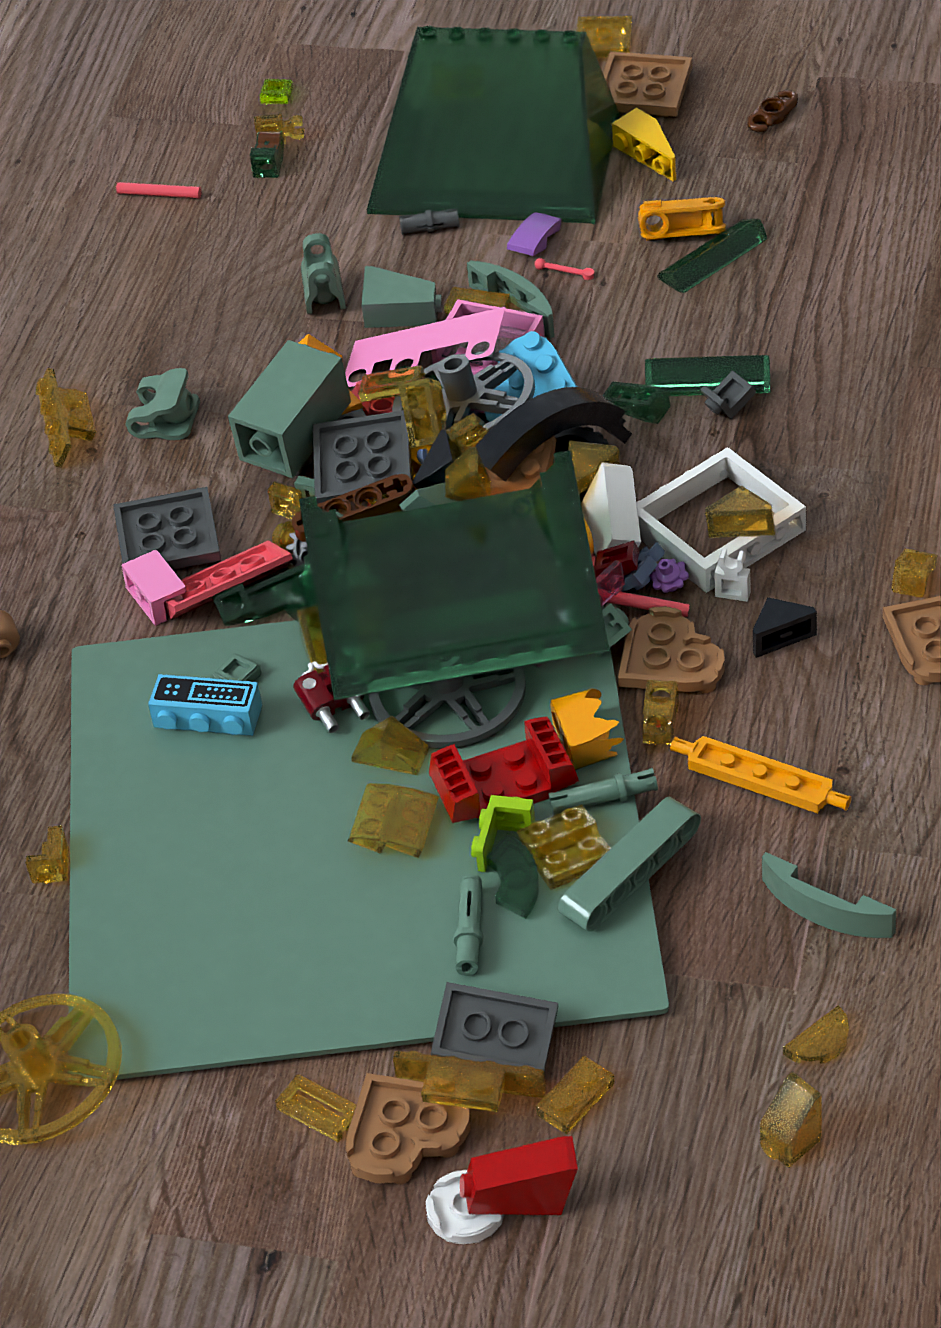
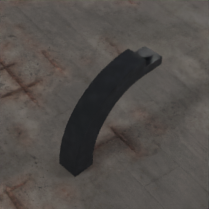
(543, 418)

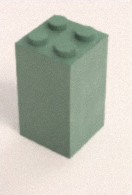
(278, 411)

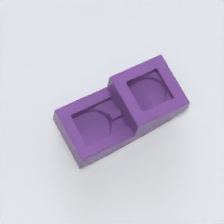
(532, 234)

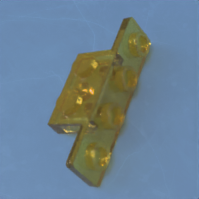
(65, 415)
(467, 1082)

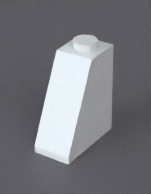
(612, 507)

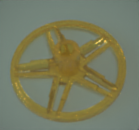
(42, 1060)

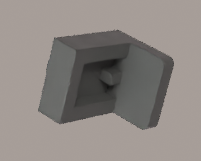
(729, 395)

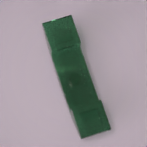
(260, 600)

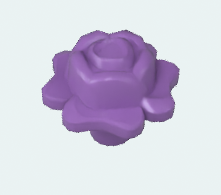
(669, 575)

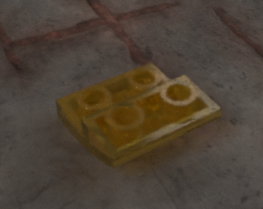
(393, 818)
(564, 845)

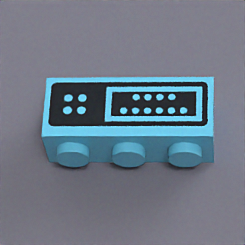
(205, 704)

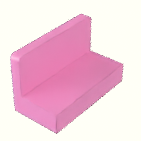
(151, 584)

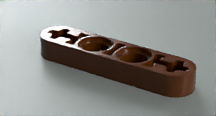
(352, 501)

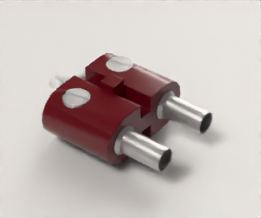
(317, 697)

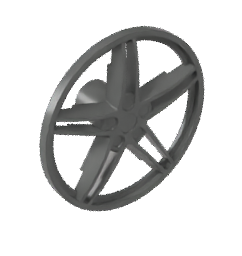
(469, 391)
(453, 693)

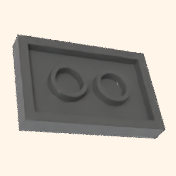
(494, 1027)

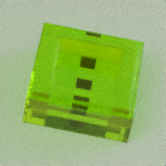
(276, 91)

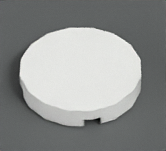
(450, 1217)

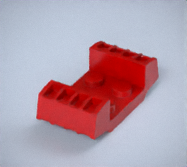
(518, 770)

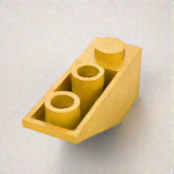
(644, 140)

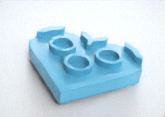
(544, 362)

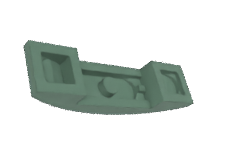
(522, 292)
(864, 919)

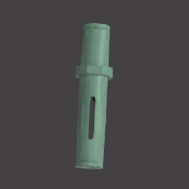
(599, 792)
(468, 935)

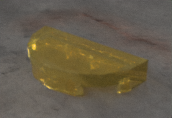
(821, 1040)

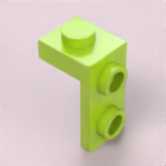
(501, 814)

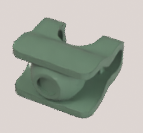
(320, 273)
(168, 411)

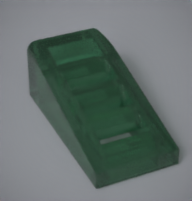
(647, 401)

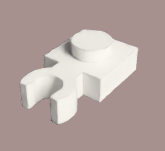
(731, 578)

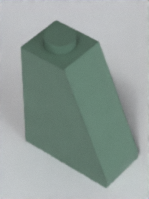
(398, 299)

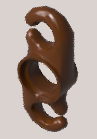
(775, 103)

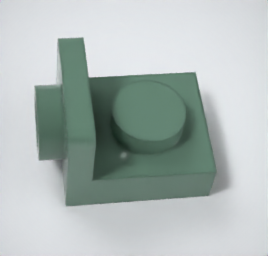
(615, 623)

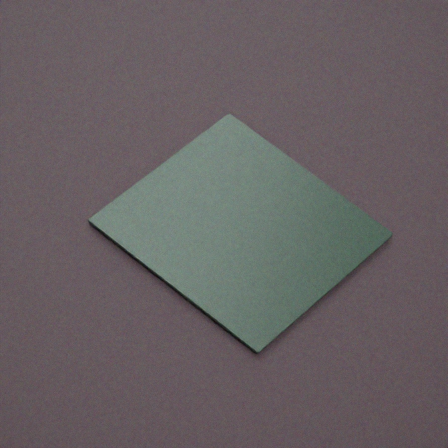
(240, 919)

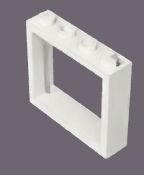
(699, 479)

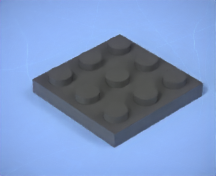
(359, 453)
(173, 524)

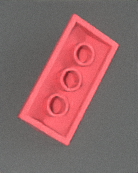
(236, 570)

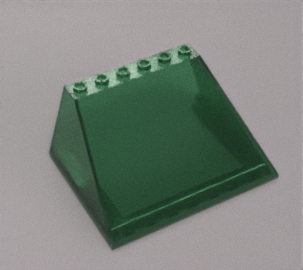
(498, 127)
(455, 586)

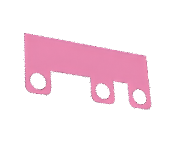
(413, 341)

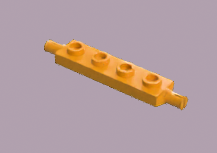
(760, 774)

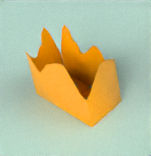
(579, 731)

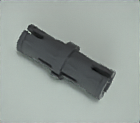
(429, 221)

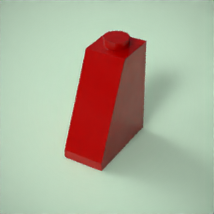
(521, 1179)

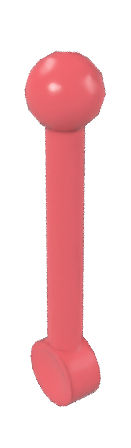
(587, 273)

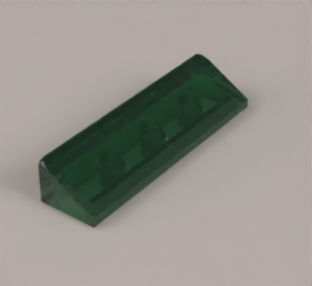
(714, 255)
(690, 374)

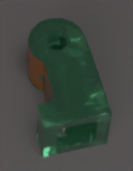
(267, 150)

